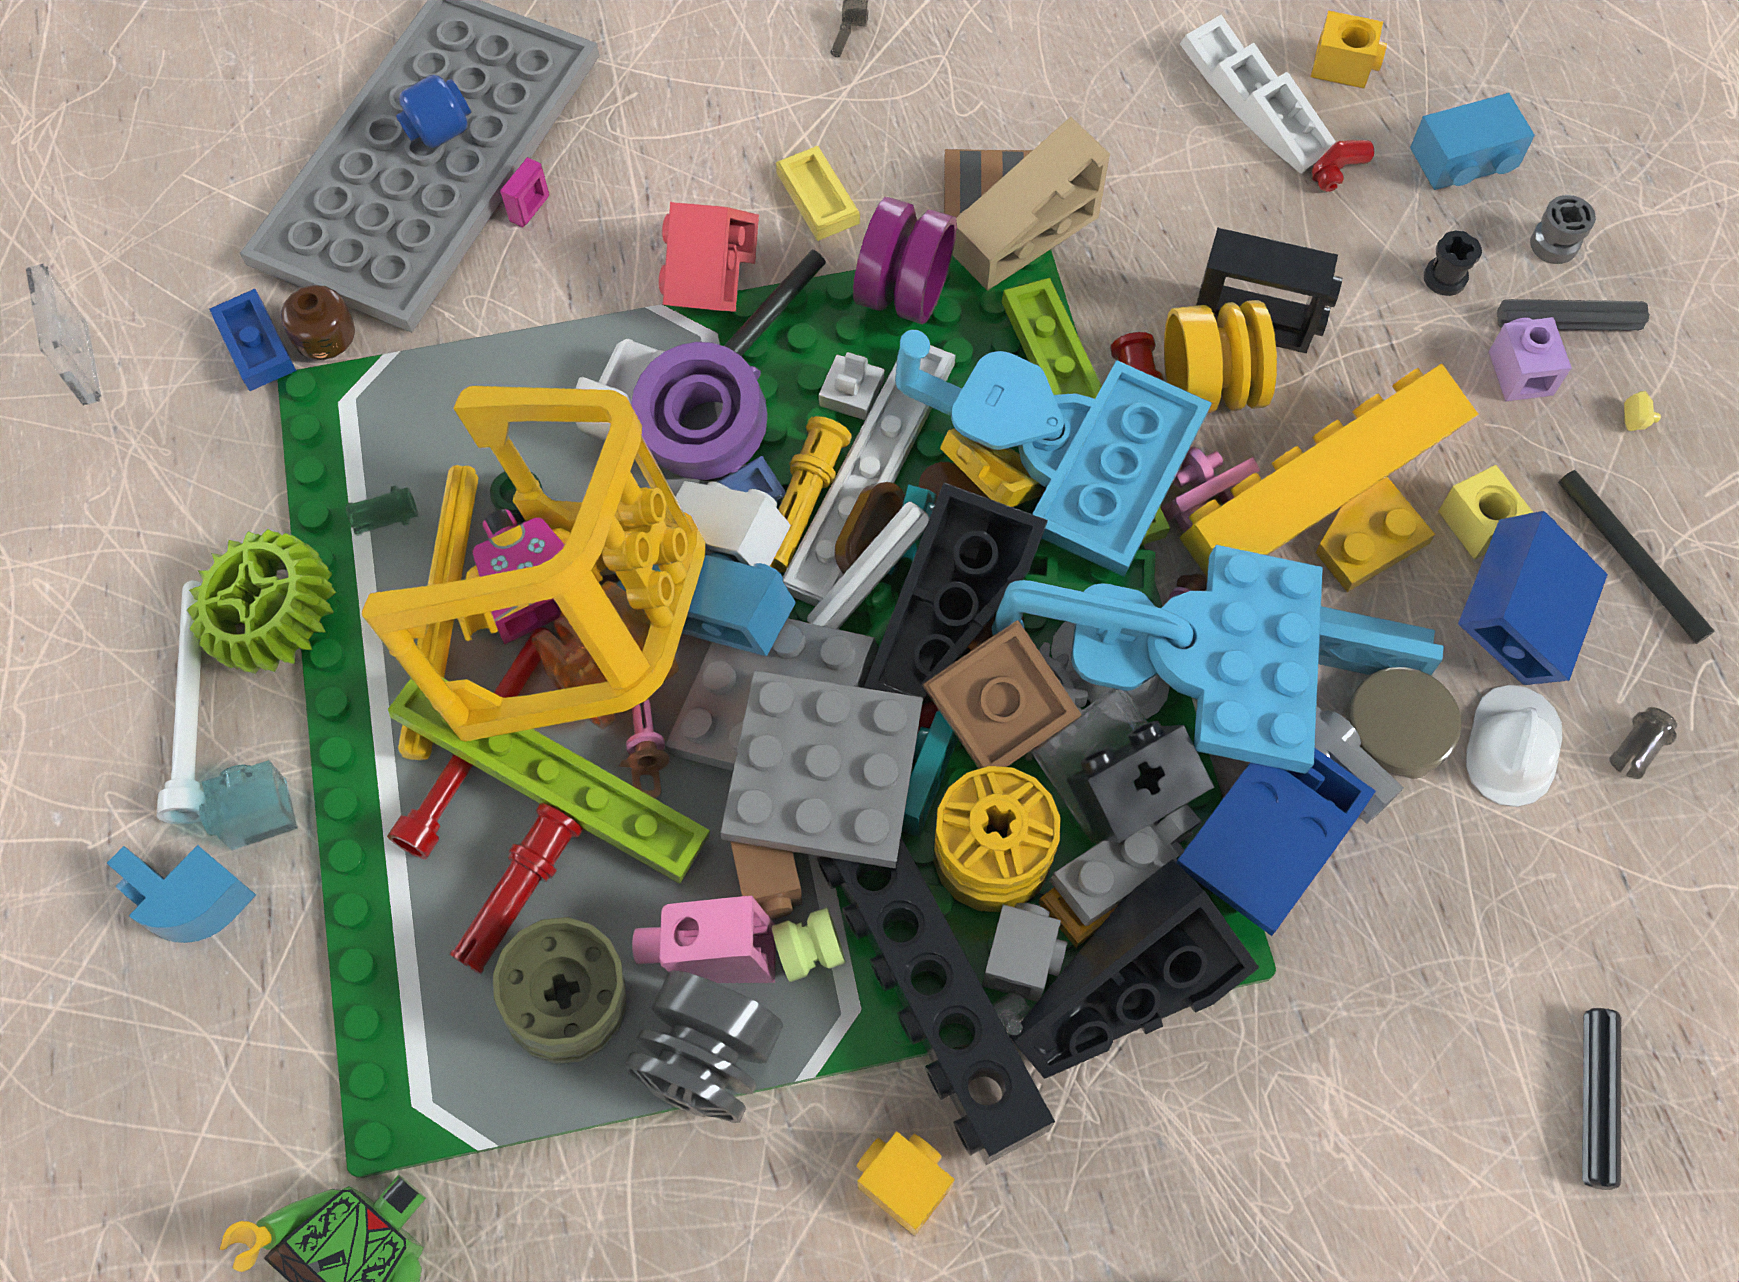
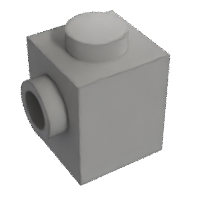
(1024, 951)

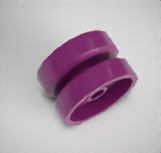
(904, 259)

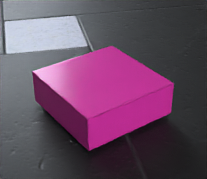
(525, 192)

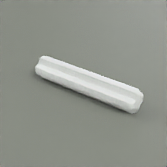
(870, 567)

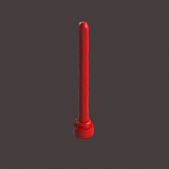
(418, 829)

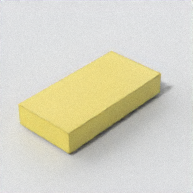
(817, 193)

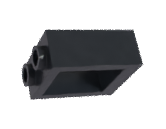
(1275, 266)

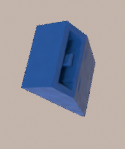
(1274, 836)

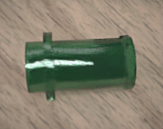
(382, 510)

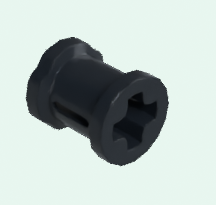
(1455, 256)

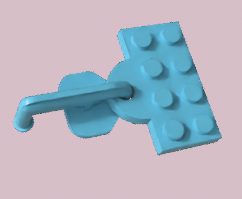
(1113, 449)
(1247, 655)

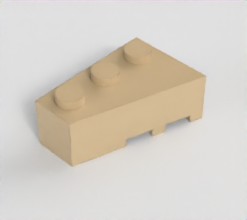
(1033, 205)

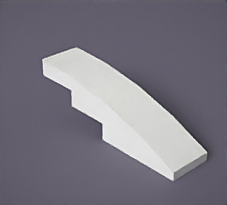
(1264, 102)

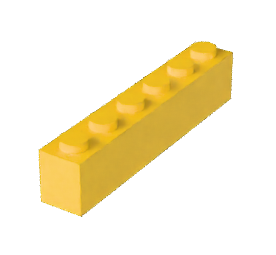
(1334, 470)

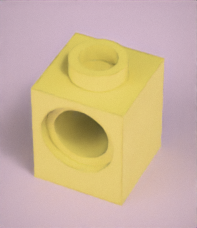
(1482, 493)

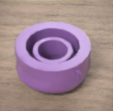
(688, 378)

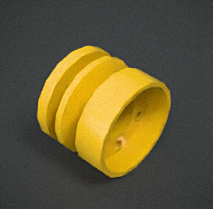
(1222, 356)
(985, 867)

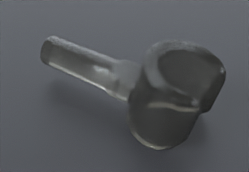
(853, 14)

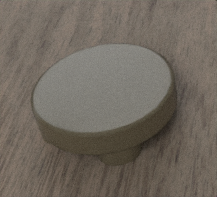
(1405, 720)

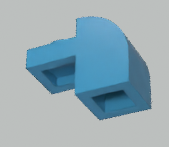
(187, 904)

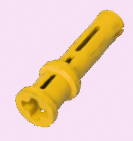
(811, 473)

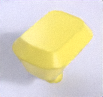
(1640, 412)

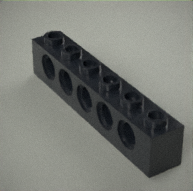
(984, 1129)

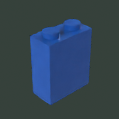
(1533, 599)

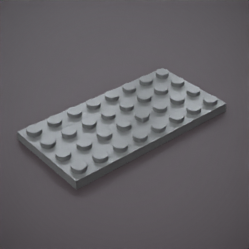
(390, 214)

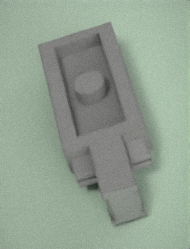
(1112, 870)

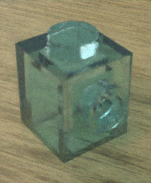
(247, 805)

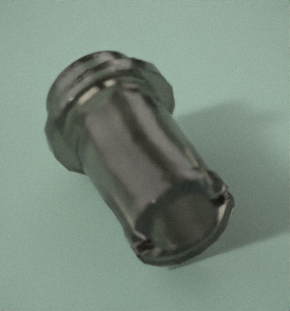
(1648, 736)

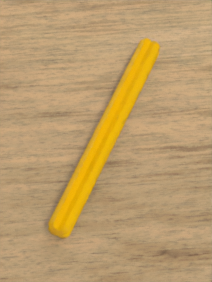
(445, 568)

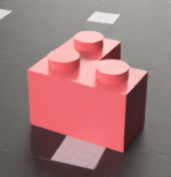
(705, 255)

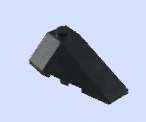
(953, 587)
(1145, 962)

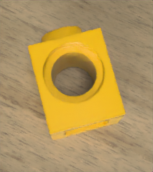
(1348, 49)

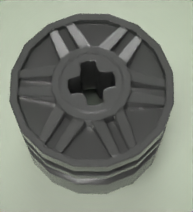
(706, 1039)

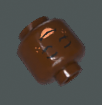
(318, 322)

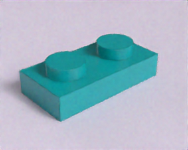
(933, 754)

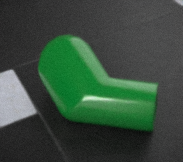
(880, 609)

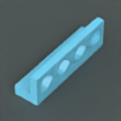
(1373, 644)

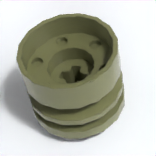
(555, 956)

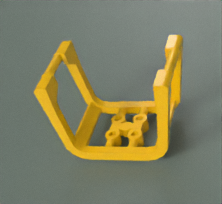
(616, 518)

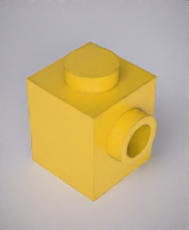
(904, 1179)

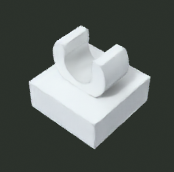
(851, 386)

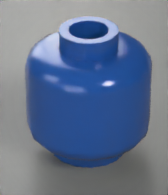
(433, 111)

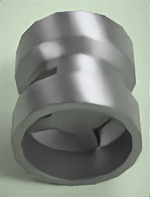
(1562, 229)

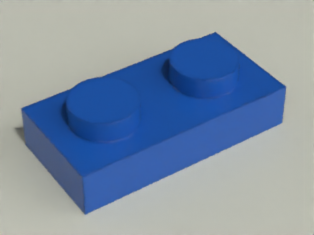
(252, 340)

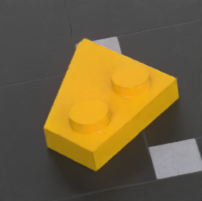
(993, 471)
(1372, 535)

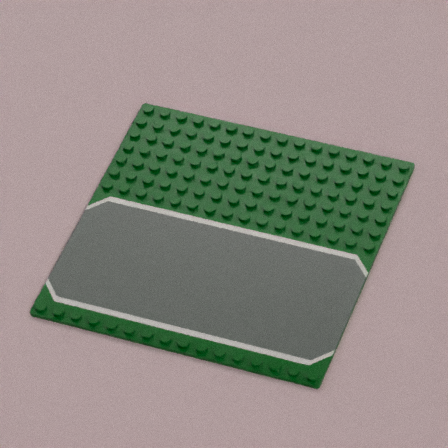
(415, 1030)

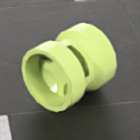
(804, 945)

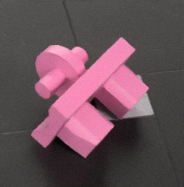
(1199, 472)

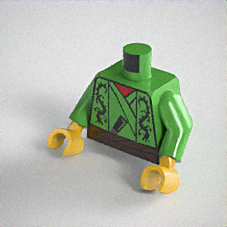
(336, 1237)

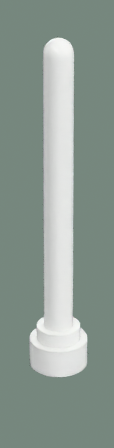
(182, 794)

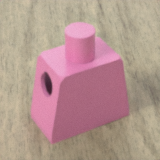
(712, 939)

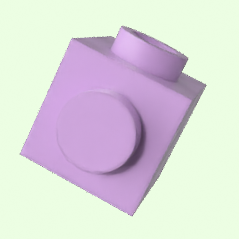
(1529, 359)

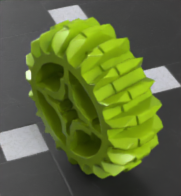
(275, 611)

